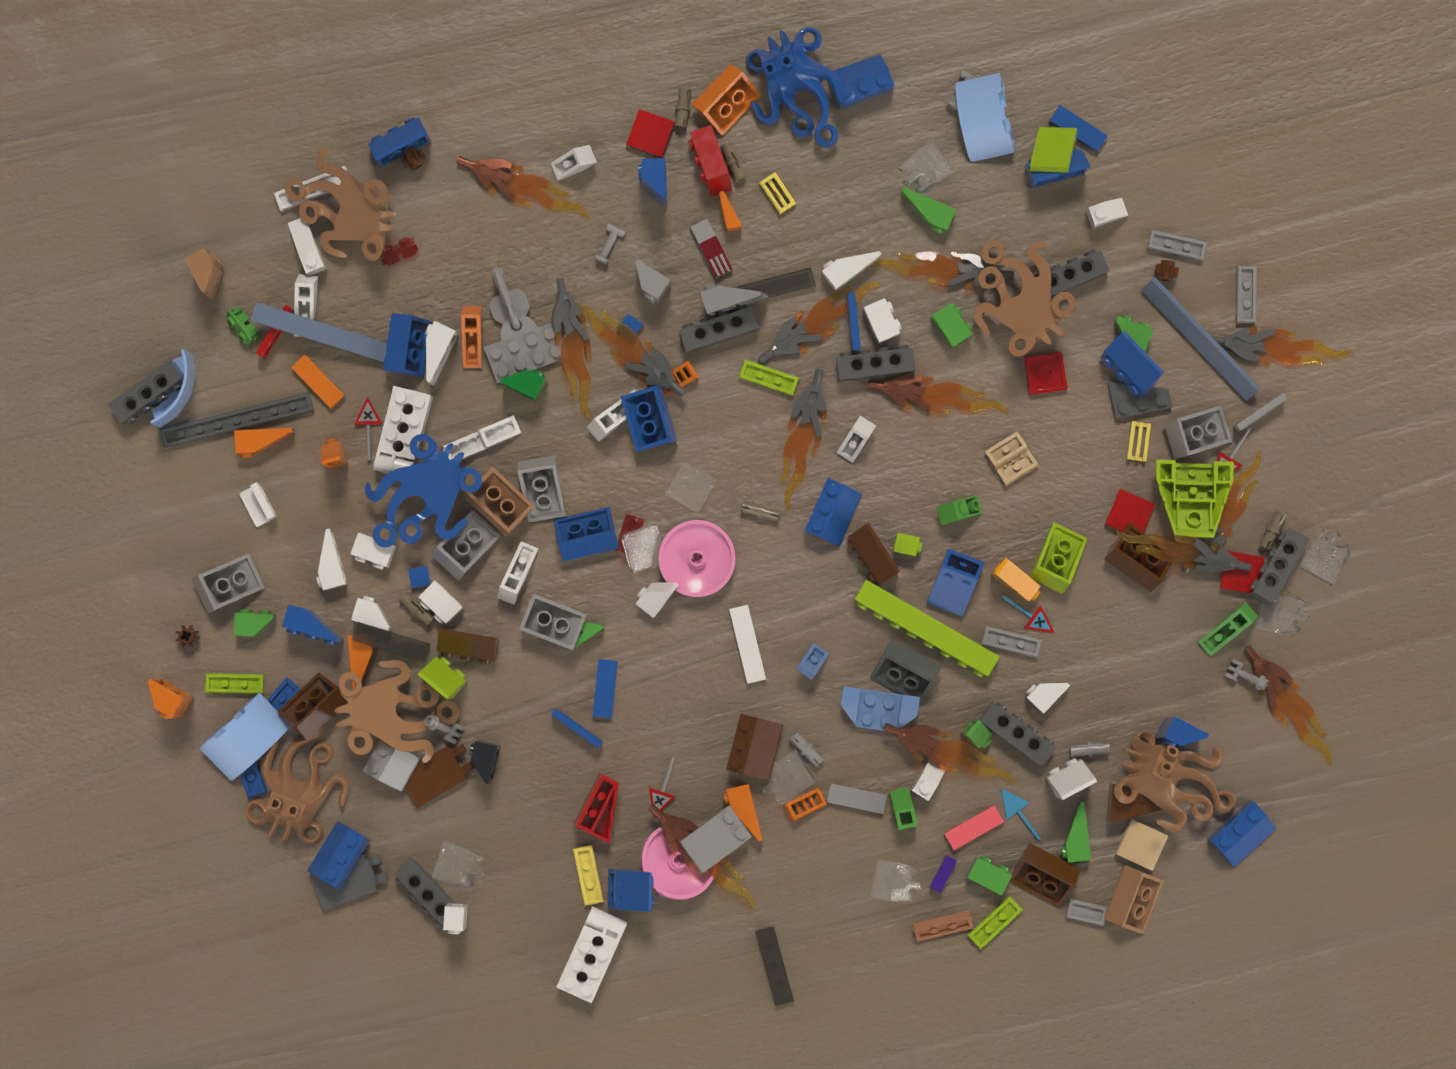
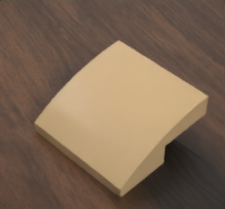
(1011, 458)
(1141, 844)

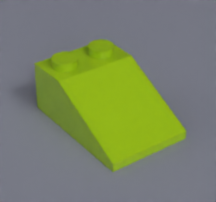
(1058, 558)
(443, 677)

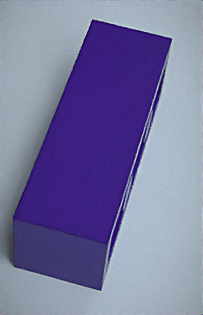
(943, 873)

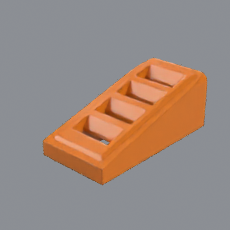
(730, 218)
(694, 376)
(789, 811)

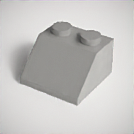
(652, 283)
(391, 765)

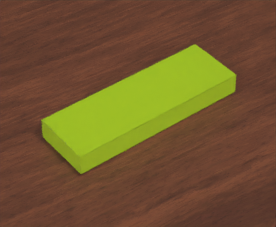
(768, 377)
(234, 683)
(995, 922)

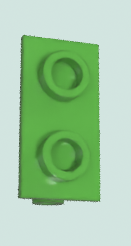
(236, 320)

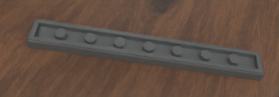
(237, 420)

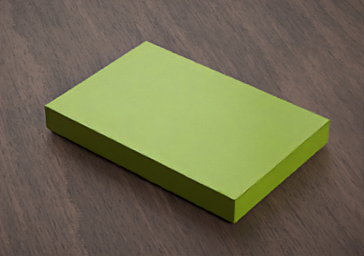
(1053, 149)

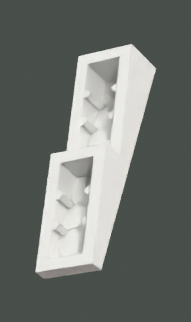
(485, 438)

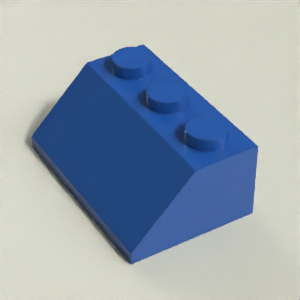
(866, 78)
(392, 145)
(1078, 166)
(653, 175)
(406, 345)
(1131, 365)
(649, 418)
(833, 512)
(586, 534)
(1178, 732)
(1242, 833)
(338, 855)

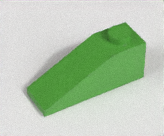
(931, 211)
(1228, 628)
(977, 733)
(1076, 842)

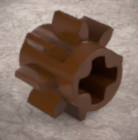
(413, 158)
(1166, 270)
(182, 633)

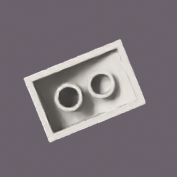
(439, 344)
(1070, 779)

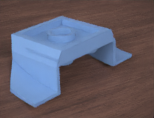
(875, 708)

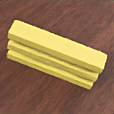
(783, 188)
(1138, 445)

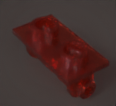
(404, 247)
(630, 524)

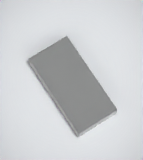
(1086, 912)

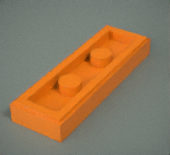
(318, 381)

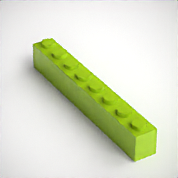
(927, 628)

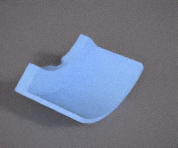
(983, 117)
(171, 407)
(245, 737)

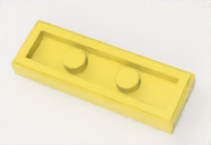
(588, 875)

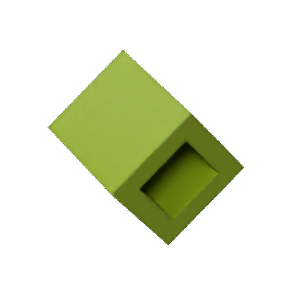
(907, 544)

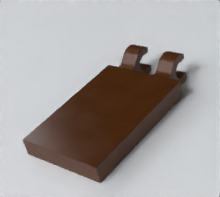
(437, 775)

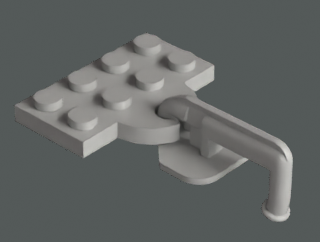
(519, 349)

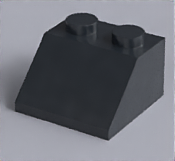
(484, 758)

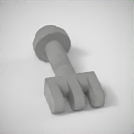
(1261, 683)
(432, 723)

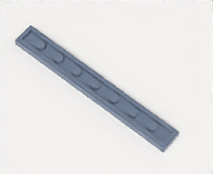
(319, 332)
(1200, 339)

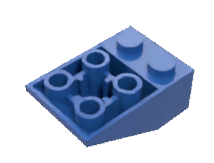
(955, 582)
(307, 621)
(630, 889)

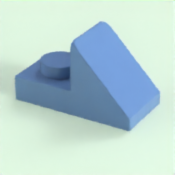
(812, 661)

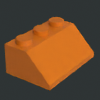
(726, 99)
(168, 699)

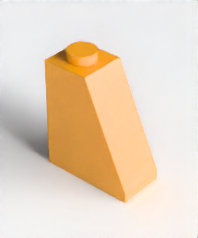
(1016, 580)

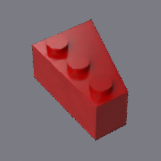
(710, 160)
(598, 808)

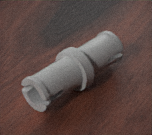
(806, 749)
(1089, 749)

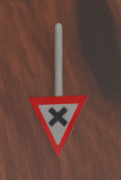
(368, 417)
(1223, 458)
(661, 798)

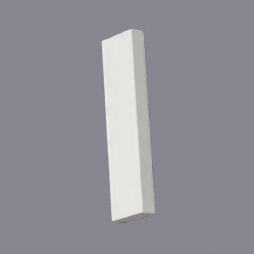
(285, 203)
(747, 644)

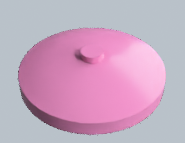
(697, 558)
(670, 873)

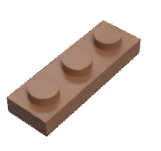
(943, 926)

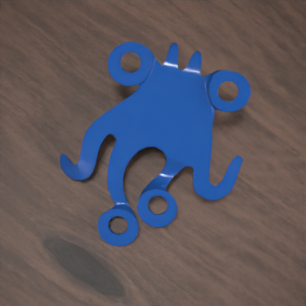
(791, 70)
(435, 481)

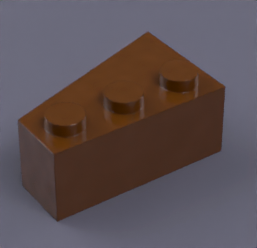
(1119, 811)

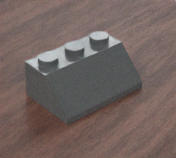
(905, 671)

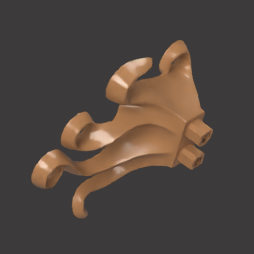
(361, 213)
(1033, 309)
(374, 712)
(1159, 769)
(294, 801)

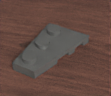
(1128, 405)

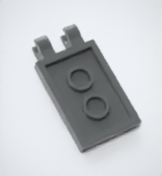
(359, 883)

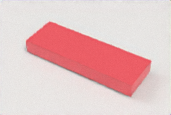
(973, 827)

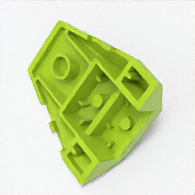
(1194, 495)

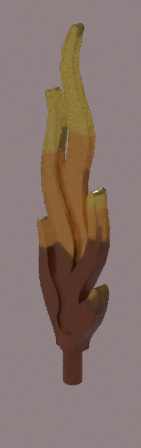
(518, 184)
(927, 396)
(1292, 704)
(950, 751)
(675, 830)

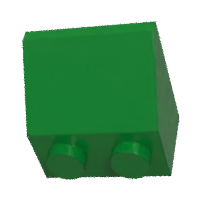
(526, 383)

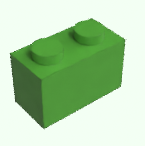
(952, 325)
(989, 875)

